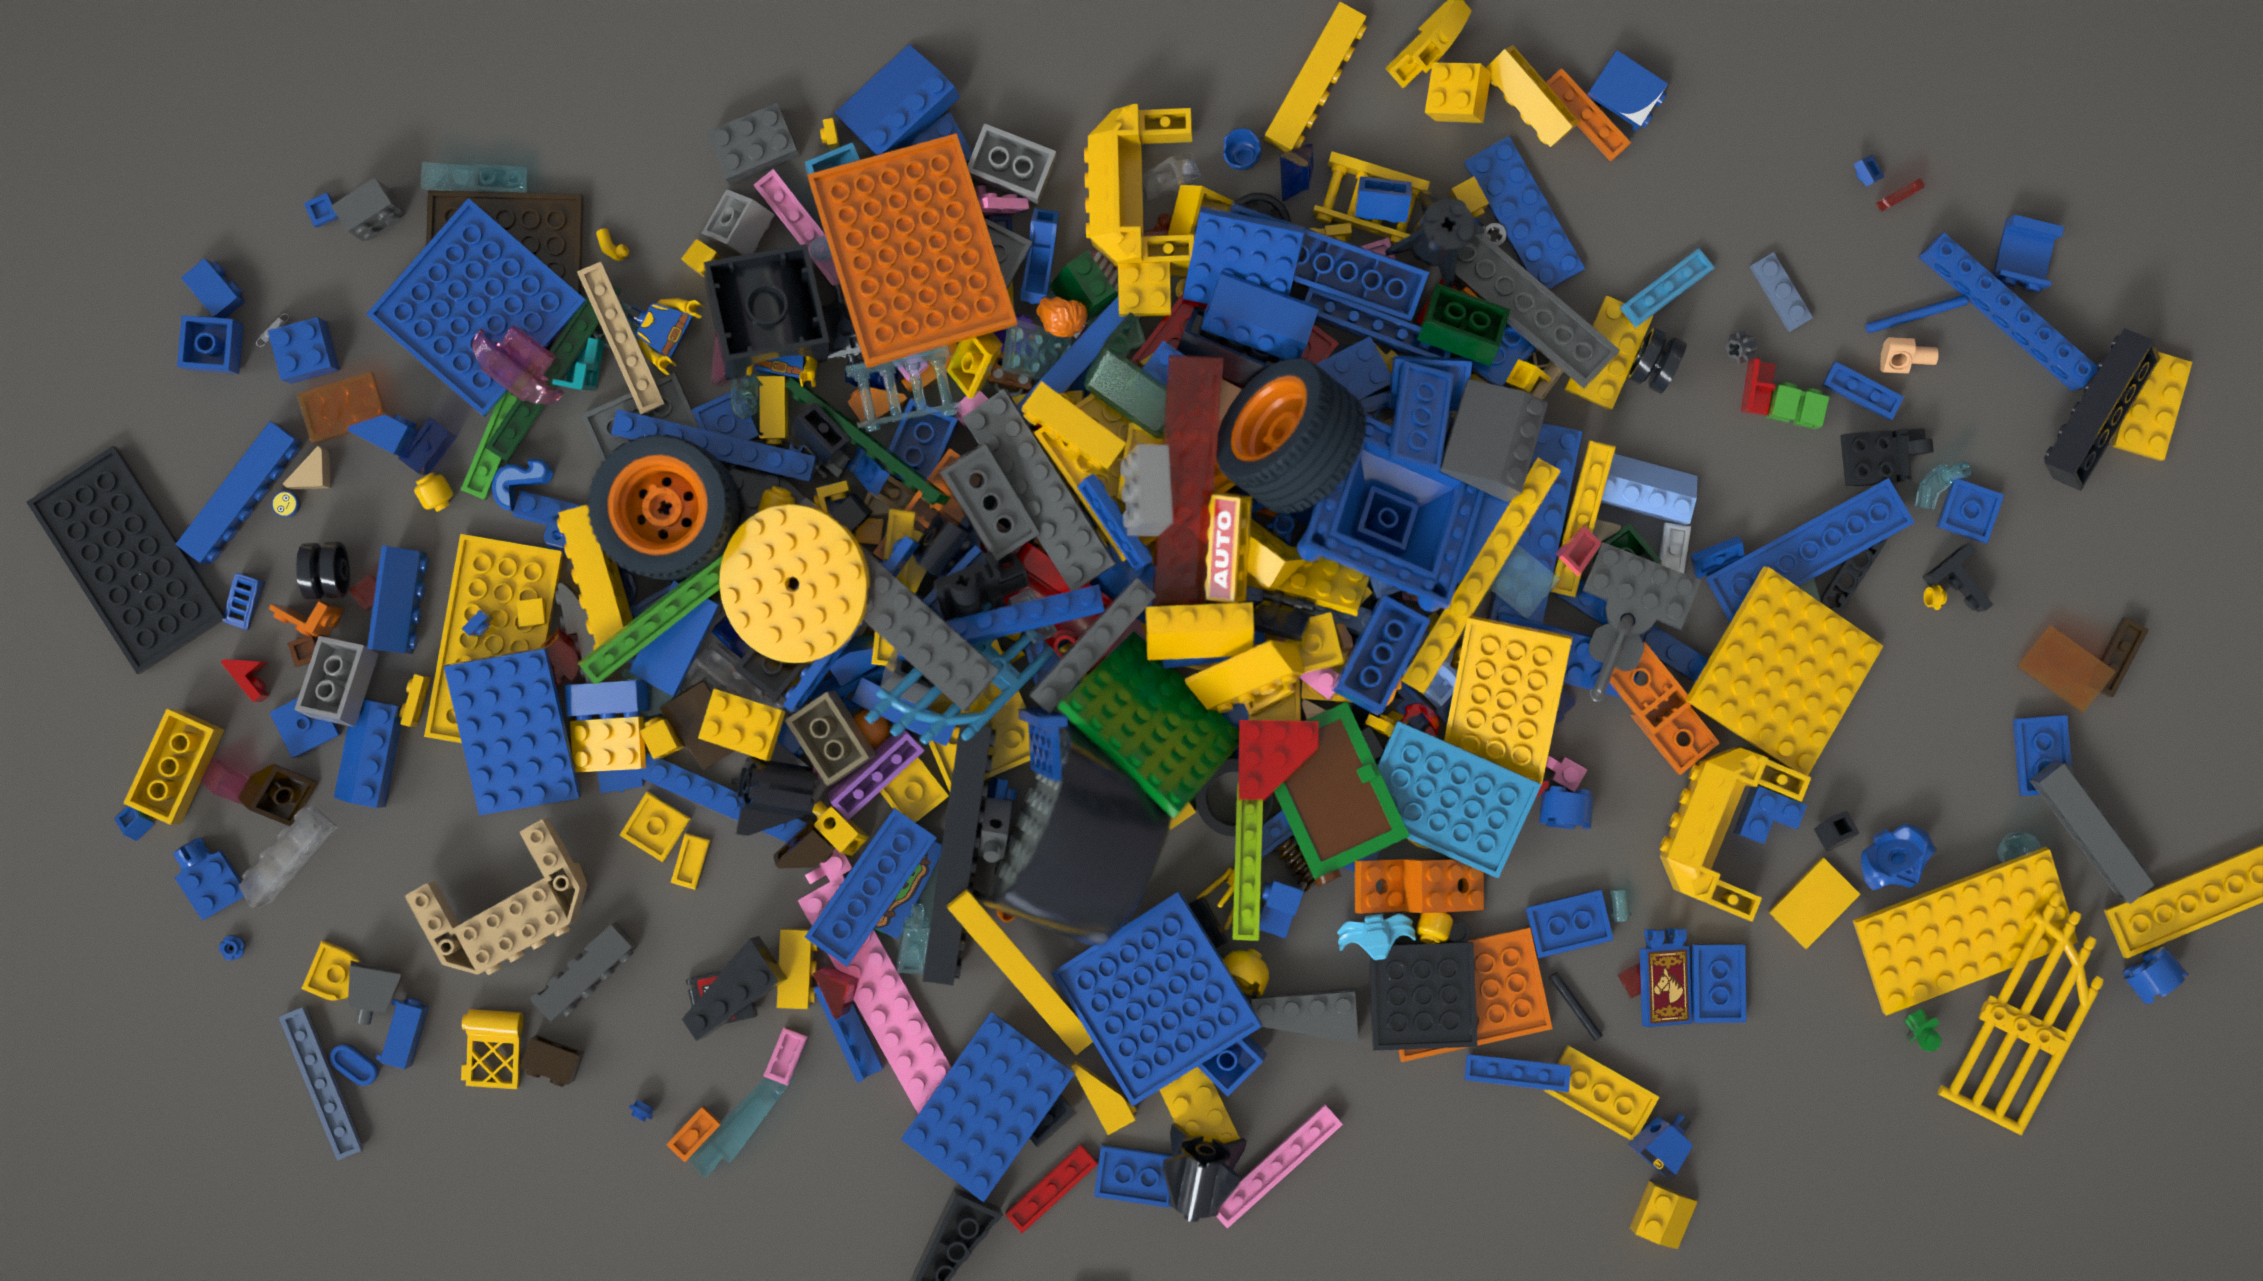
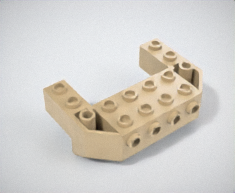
(515, 922)

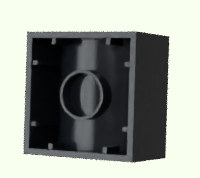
(765, 308)

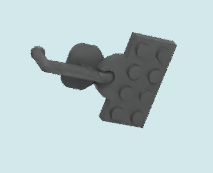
(1641, 593)

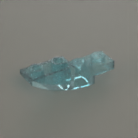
(473, 177)

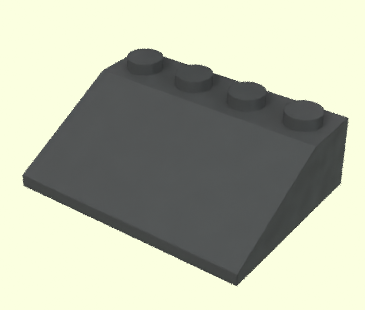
(1494, 438)

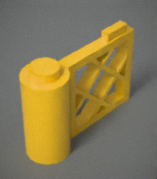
(491, 1027)

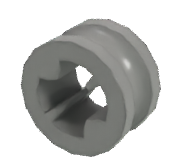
(1501, 232)

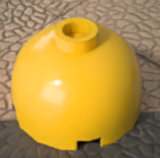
(1248, 970)

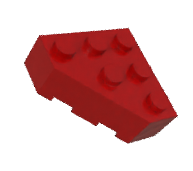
(1272, 754)

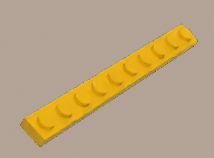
(1480, 576)

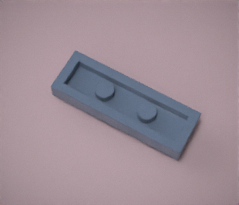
(1781, 292)

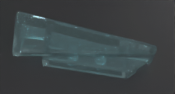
(737, 1127)

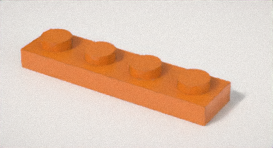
(1592, 120)

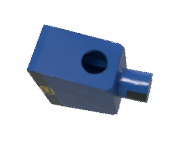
(1664, 1144)

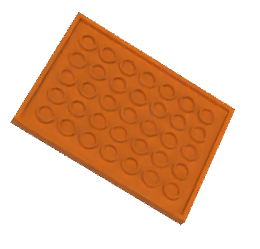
(912, 250)

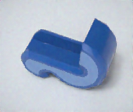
(515, 475)

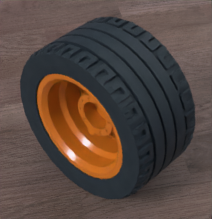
(1291, 436)
(644, 465)

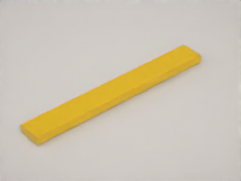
(1020, 971)

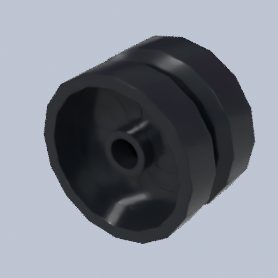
(1657, 360)
(323, 570)

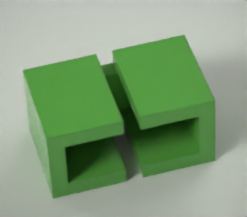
(1802, 407)

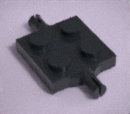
(840, 329)

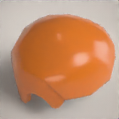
(875, 732)

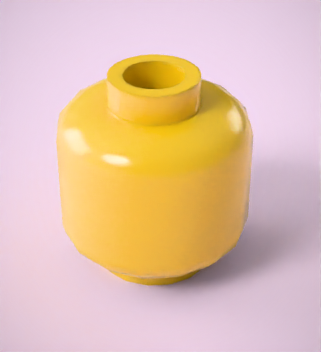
(433, 491)
(775, 497)
(1434, 927)

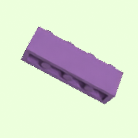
(874, 775)

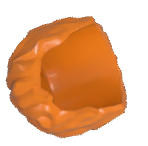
(1062, 316)

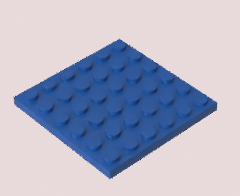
(468, 282)
(1157, 999)

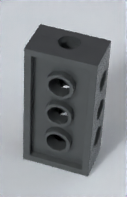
(1006, 503)

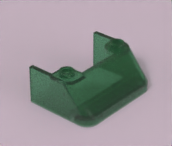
(1125, 384)

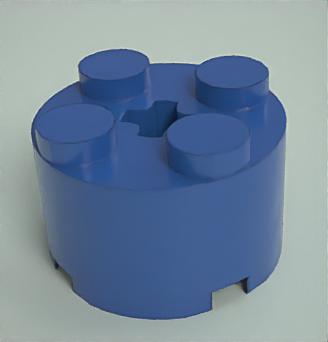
(1566, 809)
(2155, 975)

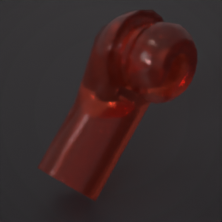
(1162, 226)

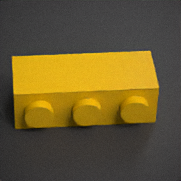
(798, 966)

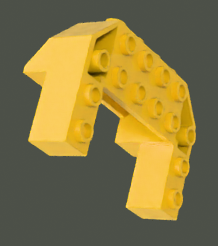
(1117, 188)
(1704, 820)

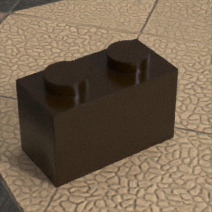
(551, 1060)

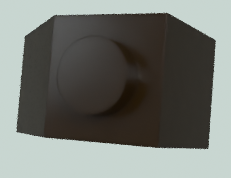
(804, 849)

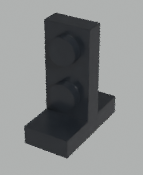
(1959, 578)

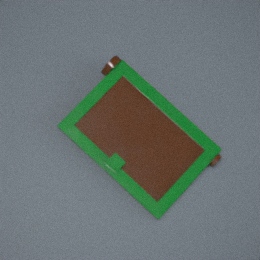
(1339, 799)

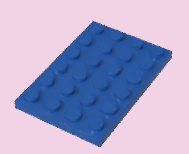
(512, 731)
(988, 1106)

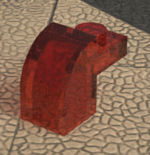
(562, 655)

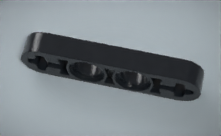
(1857, 574)

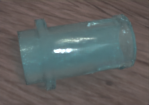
(1620, 906)

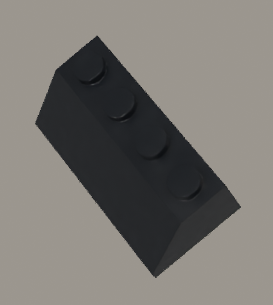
(1239, 361)

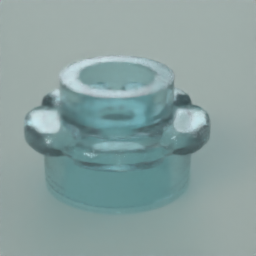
(815, 251)

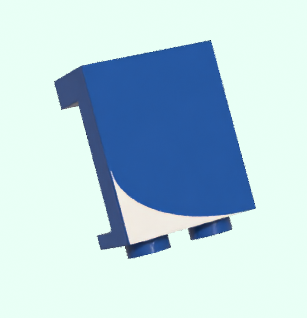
(1628, 90)

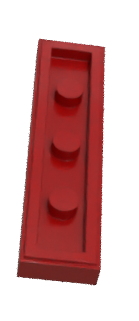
(1051, 1188)

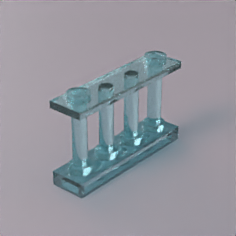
(887, 370)

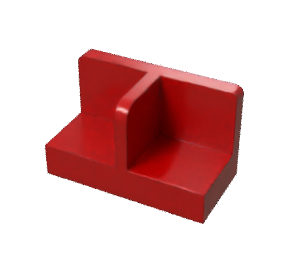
(1758, 387)

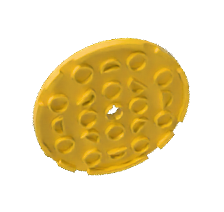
(830, 576)

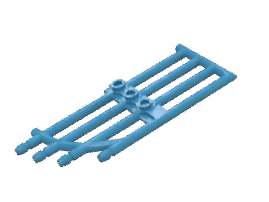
(1008, 681)

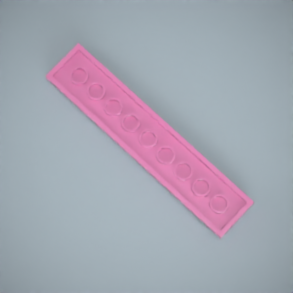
(889, 1010)

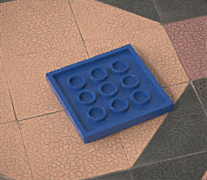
(1242, 247)

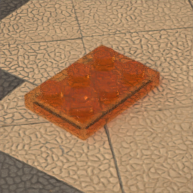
(337, 405)
(2066, 669)

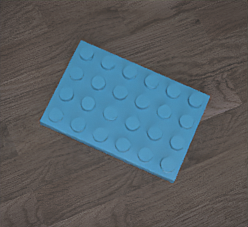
(1455, 798)

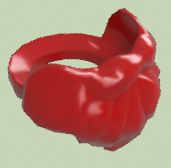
(1415, 709)

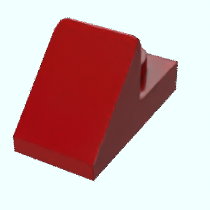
(243, 674)

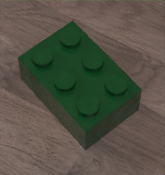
(1463, 324)

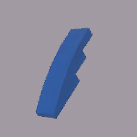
(866, 697)

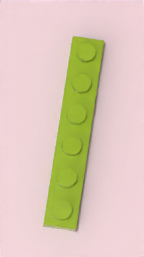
(1247, 869)

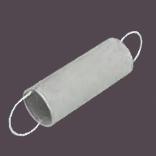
(277, 323)

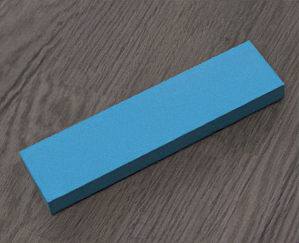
(1667, 288)

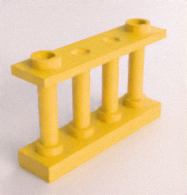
(1340, 165)

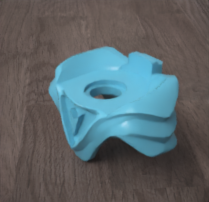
(1376, 934)

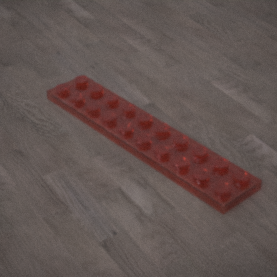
(1192, 441)

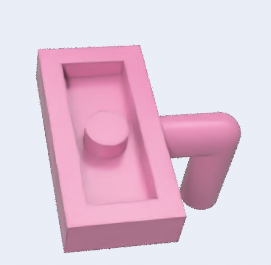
(1000, 205)

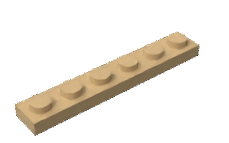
(621, 338)

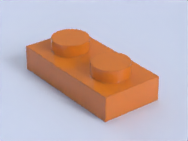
(694, 1134)

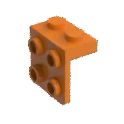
(321, 621)

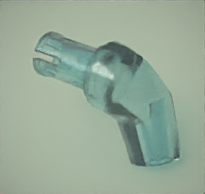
(1937, 481)

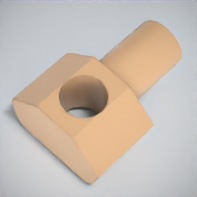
(1907, 354)

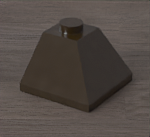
(277, 793)

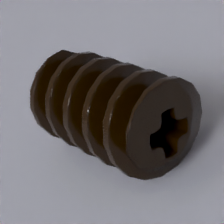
(1292, 851)

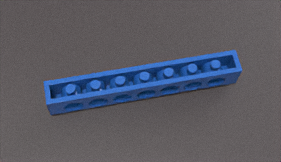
(2008, 312)

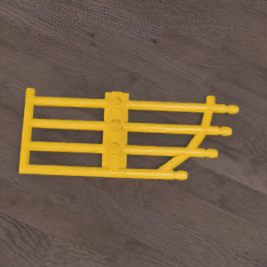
(2022, 1025)

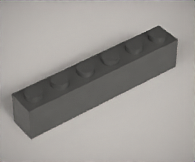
(1092, 644)
(2092, 832)

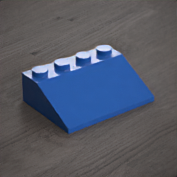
(898, 103)

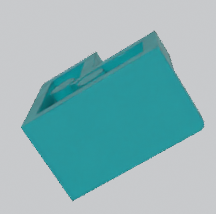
(586, 369)

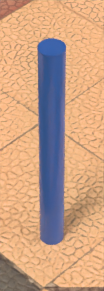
(1916, 314)

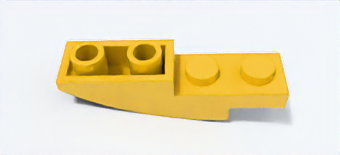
(1431, 44)

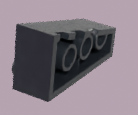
(738, 986)
(957, 1233)

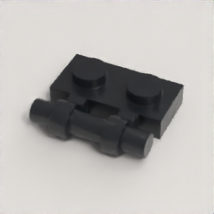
(1280, 621)

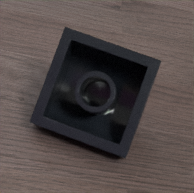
(941, 543)

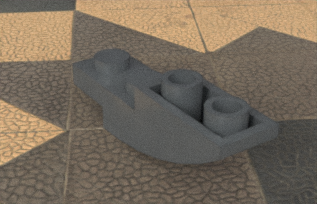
(574, 621)

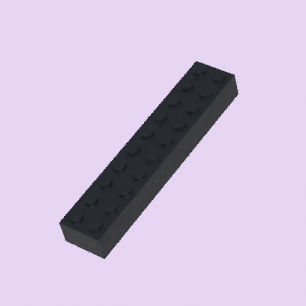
(957, 853)

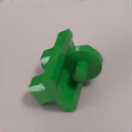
(1923, 1029)

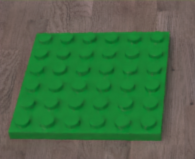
(1151, 724)

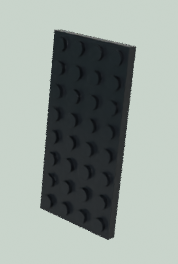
(126, 560)

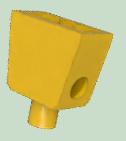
(845, 835)

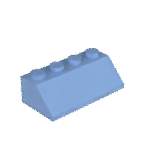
(1650, 490)

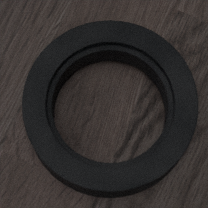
(1205, 811)

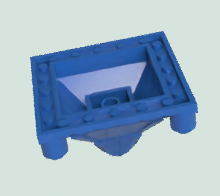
(1396, 523)

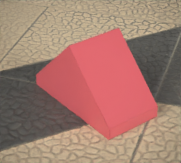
(1579, 550)

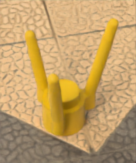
(1228, 874)

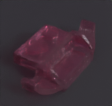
(517, 365)

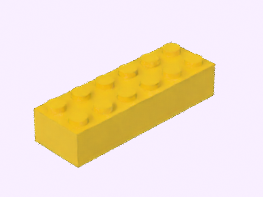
(597, 577)

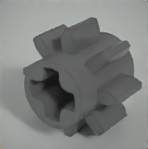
(1741, 347)

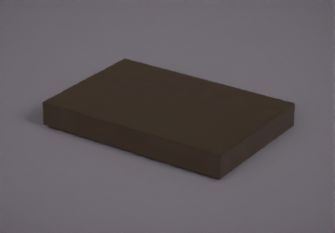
(686, 716)

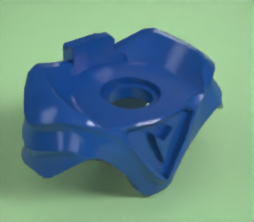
(1884, 860)

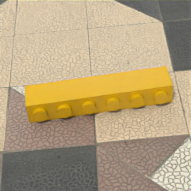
(1315, 77)

